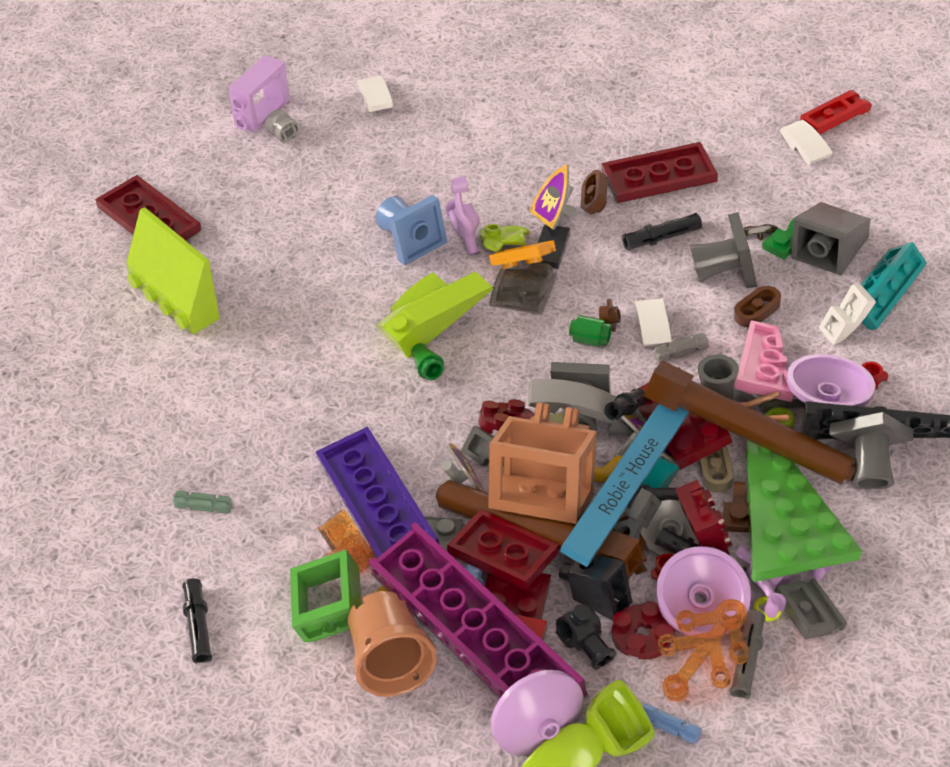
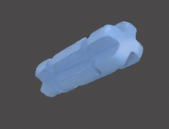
(673, 724)

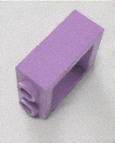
(265, 74)

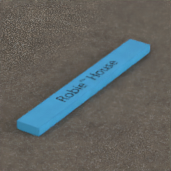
(623, 484)

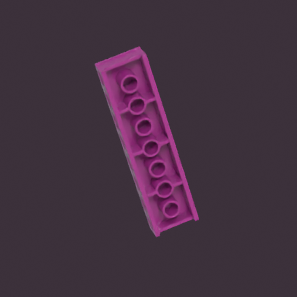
(464, 613)

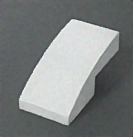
(375, 93)
(806, 141)
(844, 319)
(653, 323)

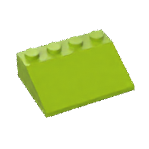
(171, 274)

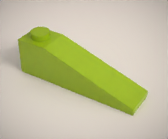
(432, 313)

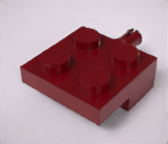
(703, 519)

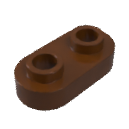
(594, 192)
(754, 308)

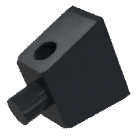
(599, 584)

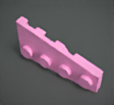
(763, 363)

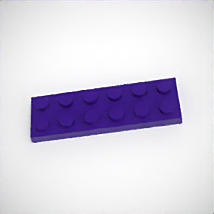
(371, 490)

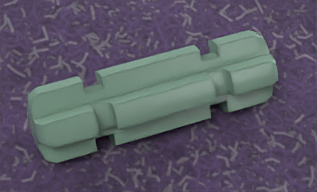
(202, 502)

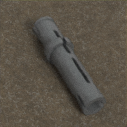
(751, 632)

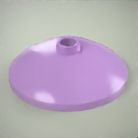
(830, 380)
(703, 573)
(535, 711)

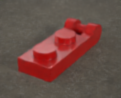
(836, 111)

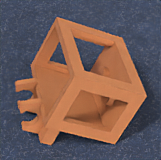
(545, 466)

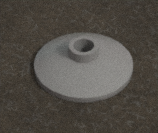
(670, 517)

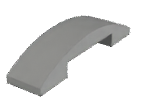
(576, 395)

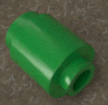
(590, 331)

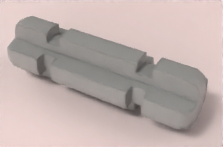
(681, 347)

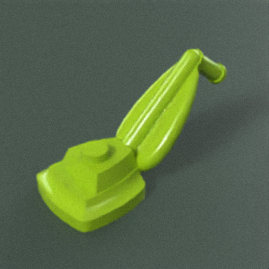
(613, 725)

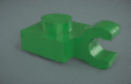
(780, 242)

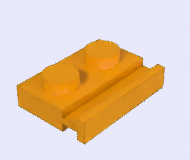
(531, 253)

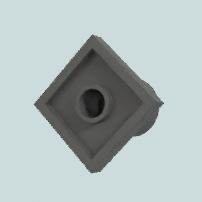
(725, 255)
(590, 374)
(720, 374)
(871, 440)

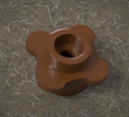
(610, 314)

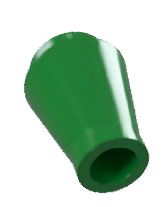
(427, 362)

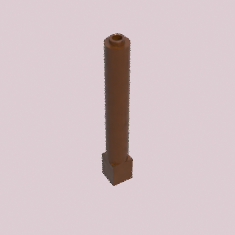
(675, 389)
(468, 501)

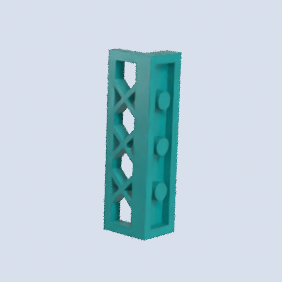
(891, 280)

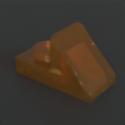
(343, 535)

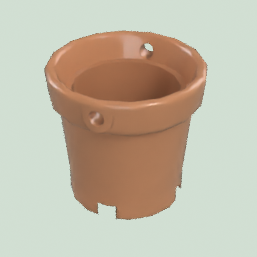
(389, 646)

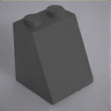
(828, 237)

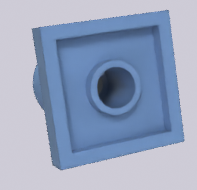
(414, 228)

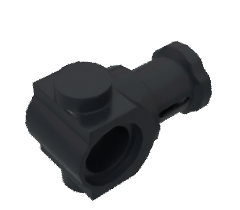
(583, 630)

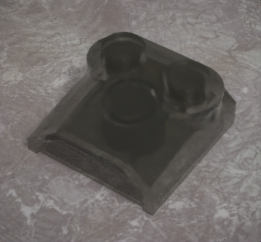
(524, 288)

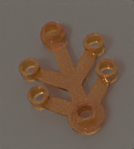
(705, 645)

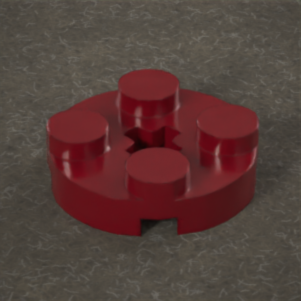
(496, 413)
(627, 623)

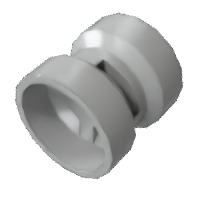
(282, 125)

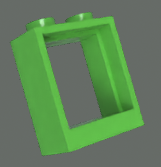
(314, 624)

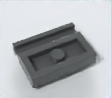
(811, 609)

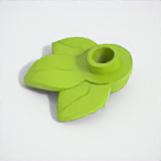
(495, 236)

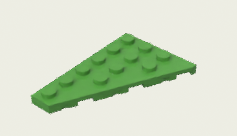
(789, 520)

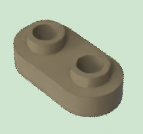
(717, 469)

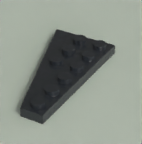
(819, 415)

